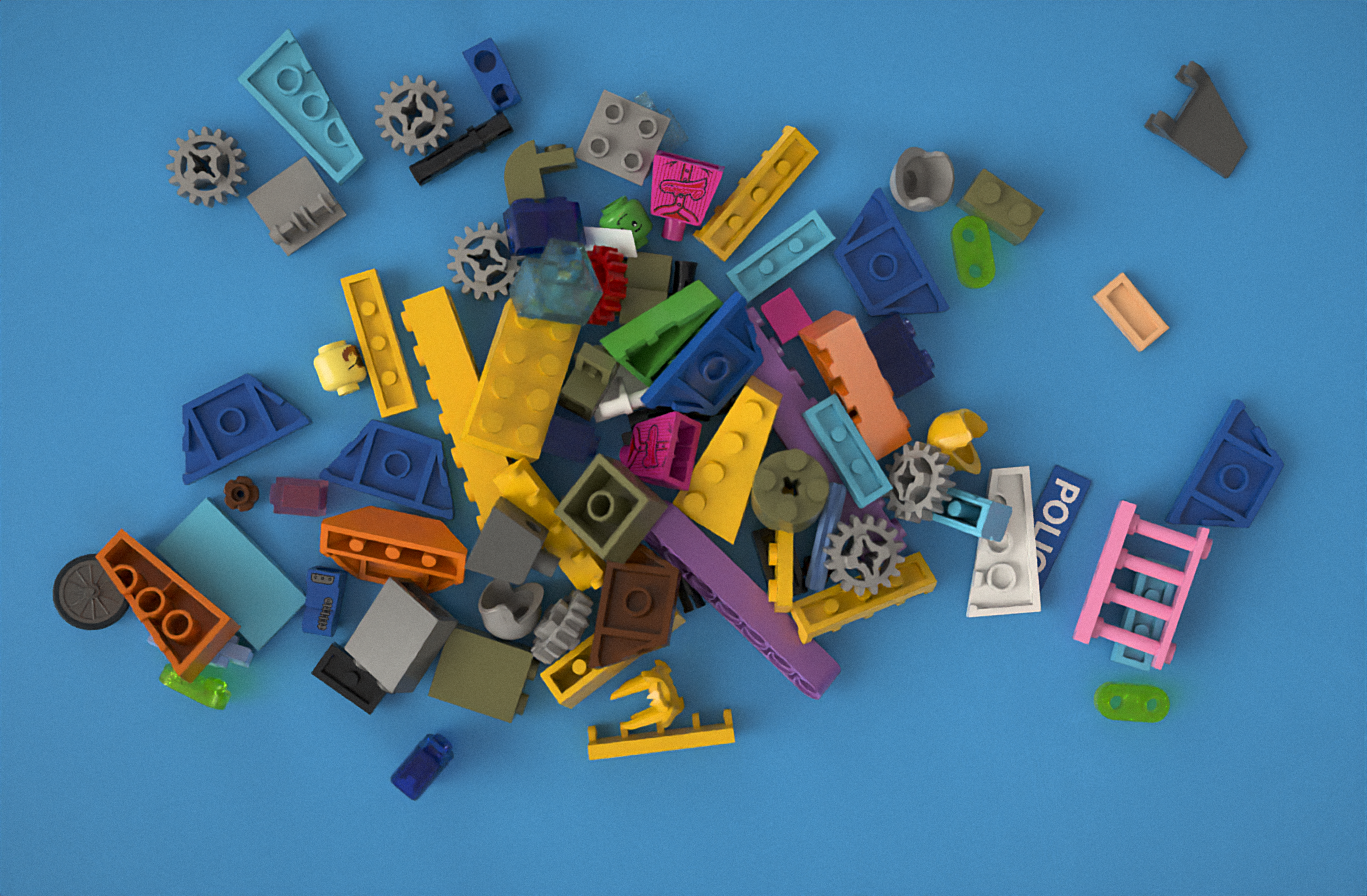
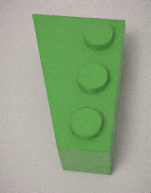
(660, 334)

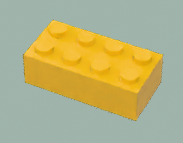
(520, 385)

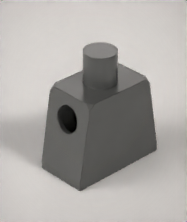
(511, 545)

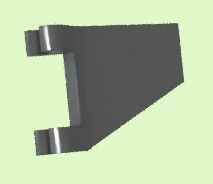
(1202, 124)

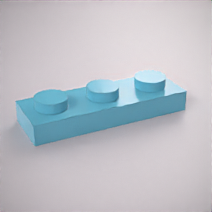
(780, 256)
(847, 451)
(1141, 622)

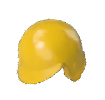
(953, 434)

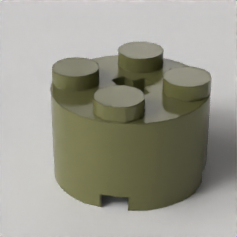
(790, 470)

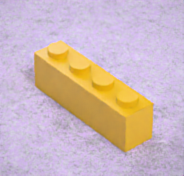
(572, 679)

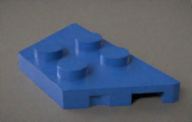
(886, 265)
(711, 364)
(234, 424)
(396, 467)
(1229, 476)

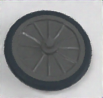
(87, 595)

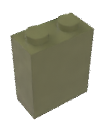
(484, 673)

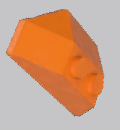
(389, 543)

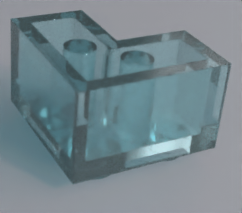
(557, 285)

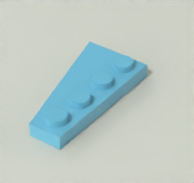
(297, 99)

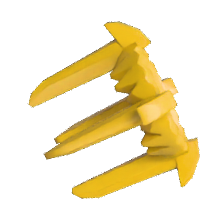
(665, 702)

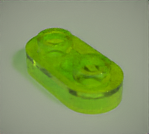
(976, 253)
(209, 691)
(1133, 702)

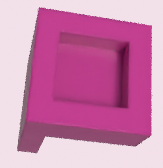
(785, 316)

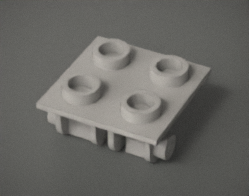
(623, 138)
(296, 206)

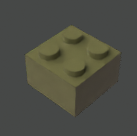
(610, 509)

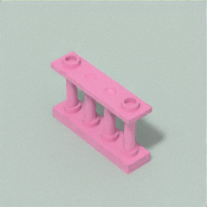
(1116, 557)

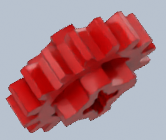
(610, 274)

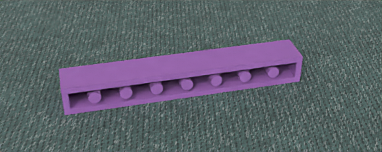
(795, 432)

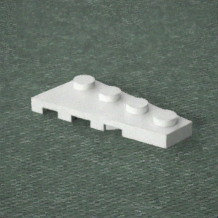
(1007, 570)

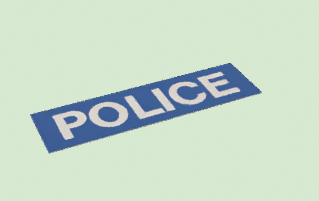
(1055, 516)

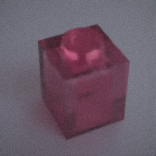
(299, 496)

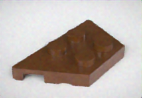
(635, 608)

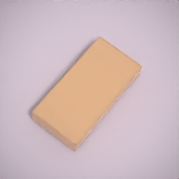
(1130, 312)

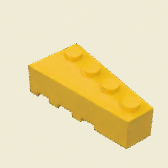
(727, 468)

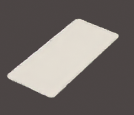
(615, 238)

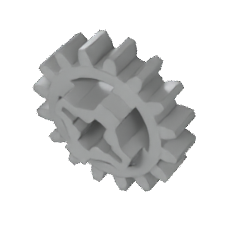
(416, 99)
(218, 158)
(483, 279)
(919, 482)
(869, 568)
(561, 626)

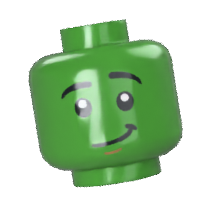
(627, 215)

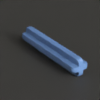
(829, 516)

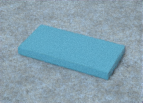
(233, 573)

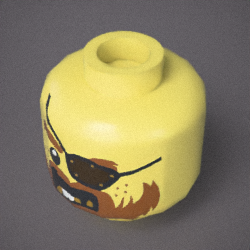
(340, 367)

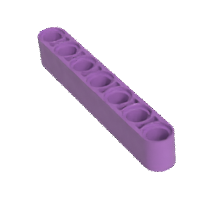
(741, 602)

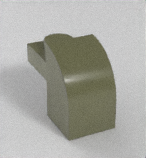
(526, 169)
(588, 381)

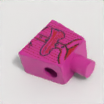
(682, 191)
(663, 450)

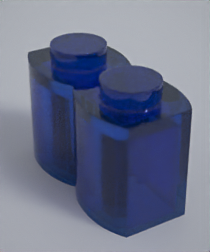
(533, 224)
(422, 766)

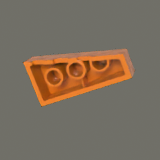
(854, 376)
(175, 614)

